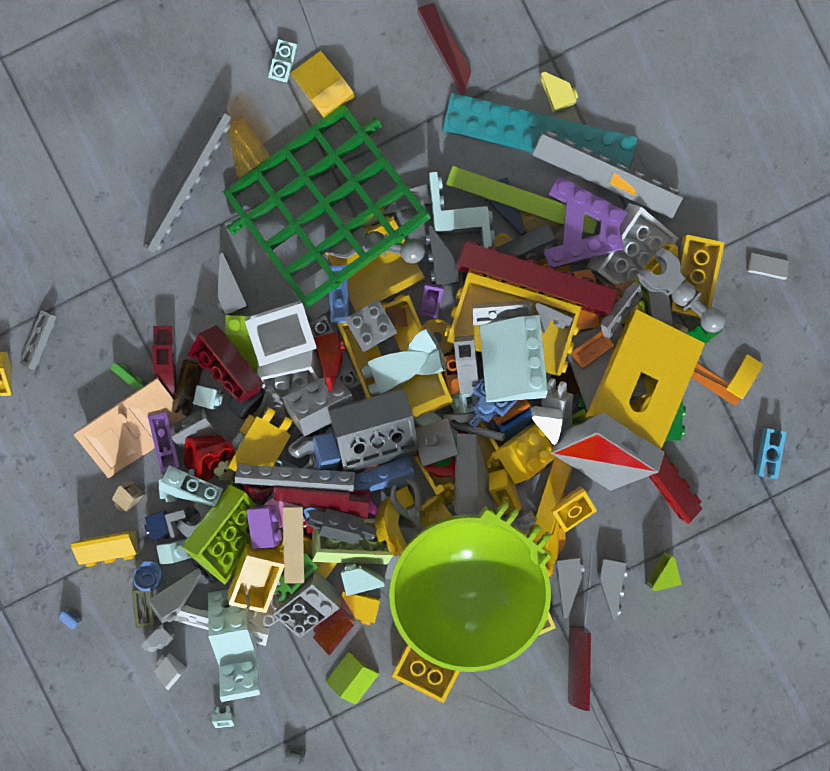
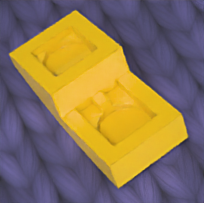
(744, 376)

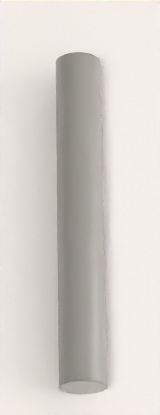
(478, 430)

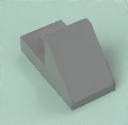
(548, 314)

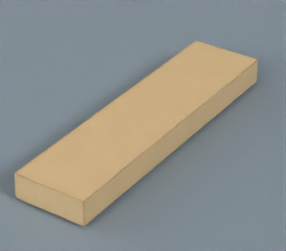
(293, 544)

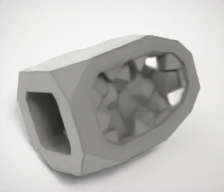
(159, 639)

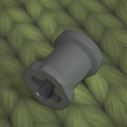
(294, 755)

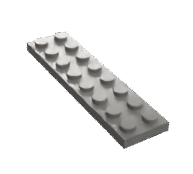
(191, 176)

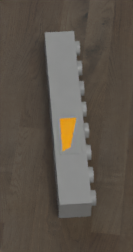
(607, 174)

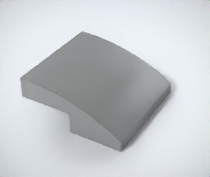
(322, 305)

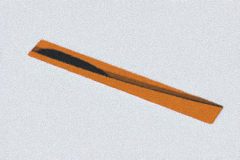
(714, 383)

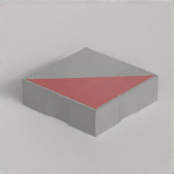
(608, 452)

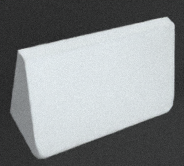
(768, 266)

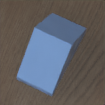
(326, 452)

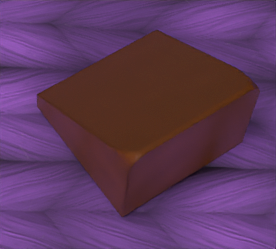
(397, 317)

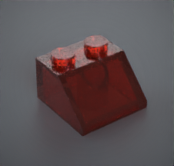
(333, 630)

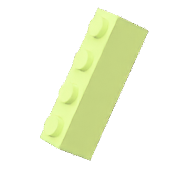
(362, 552)

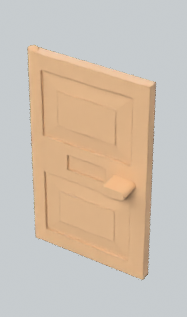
(124, 430)

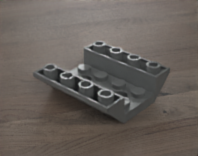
(373, 424)

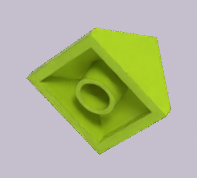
(665, 574)
(351, 678)

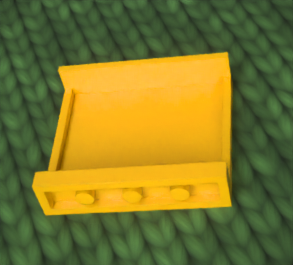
(380, 277)

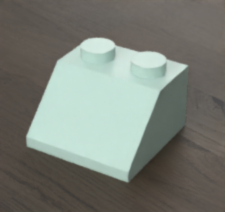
(360, 578)

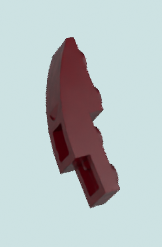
(164, 357)

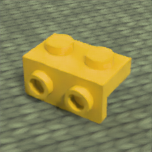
(432, 511)

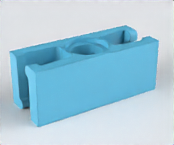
(778, 451)

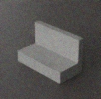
(173, 517)

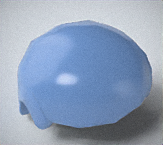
(147, 576)

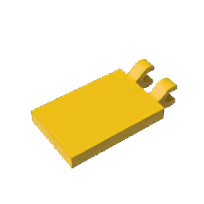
(262, 442)

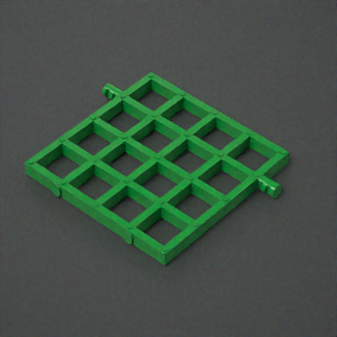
(325, 204)

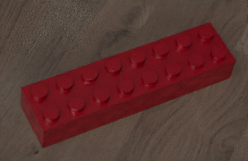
(535, 278)

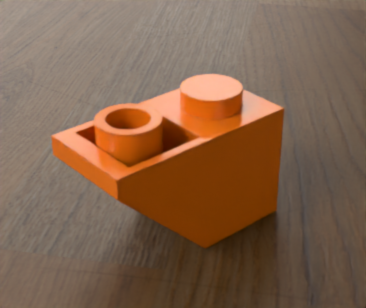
(451, 374)

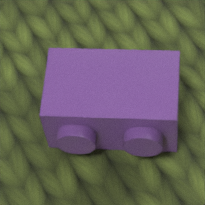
(264, 526)

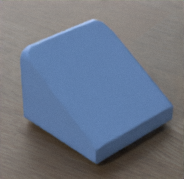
(70, 619)

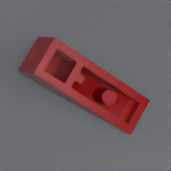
(329, 352)

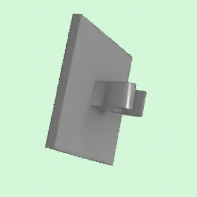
(436, 442)

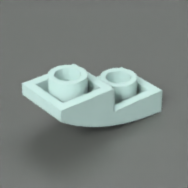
(283, 60)

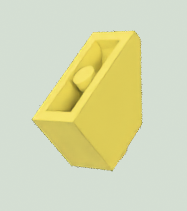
(558, 92)

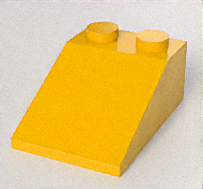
(322, 84)

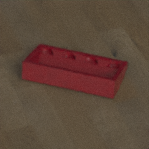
(579, 667)

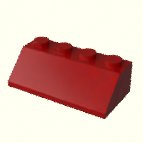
(676, 491)

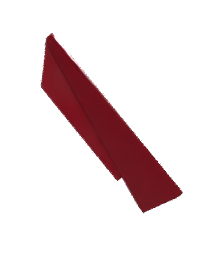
(445, 46)
(349, 502)

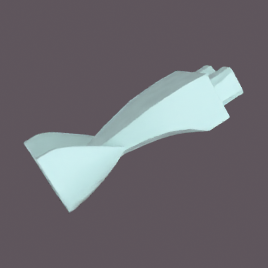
(394, 369)

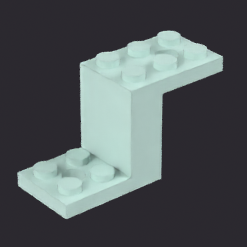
(459, 219)
(233, 647)

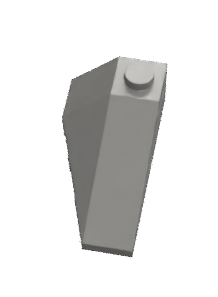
(470, 477)

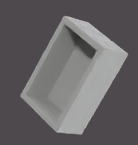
(310, 404)

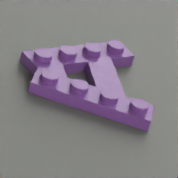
(577, 204)

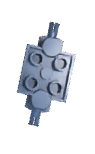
(487, 410)

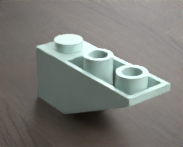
(189, 487)

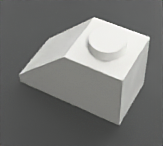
(169, 670)

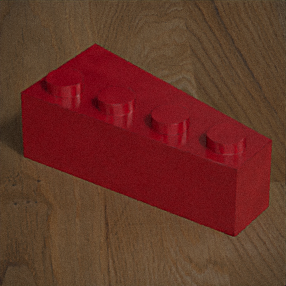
(226, 363)

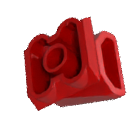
(205, 453)

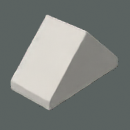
(549, 421)

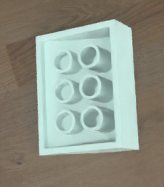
(513, 359)

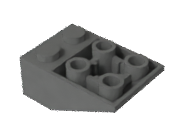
(441, 259)

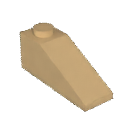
(127, 496)

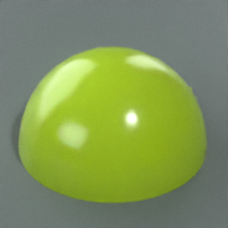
(472, 590)

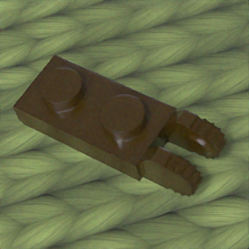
(186, 387)

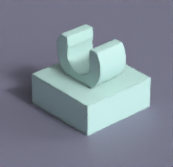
(223, 720)

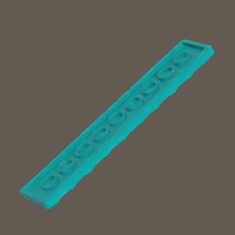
(522, 128)

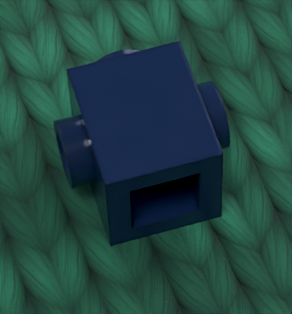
(157, 526)

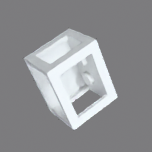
(280, 333)

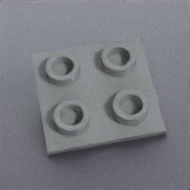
(370, 325)

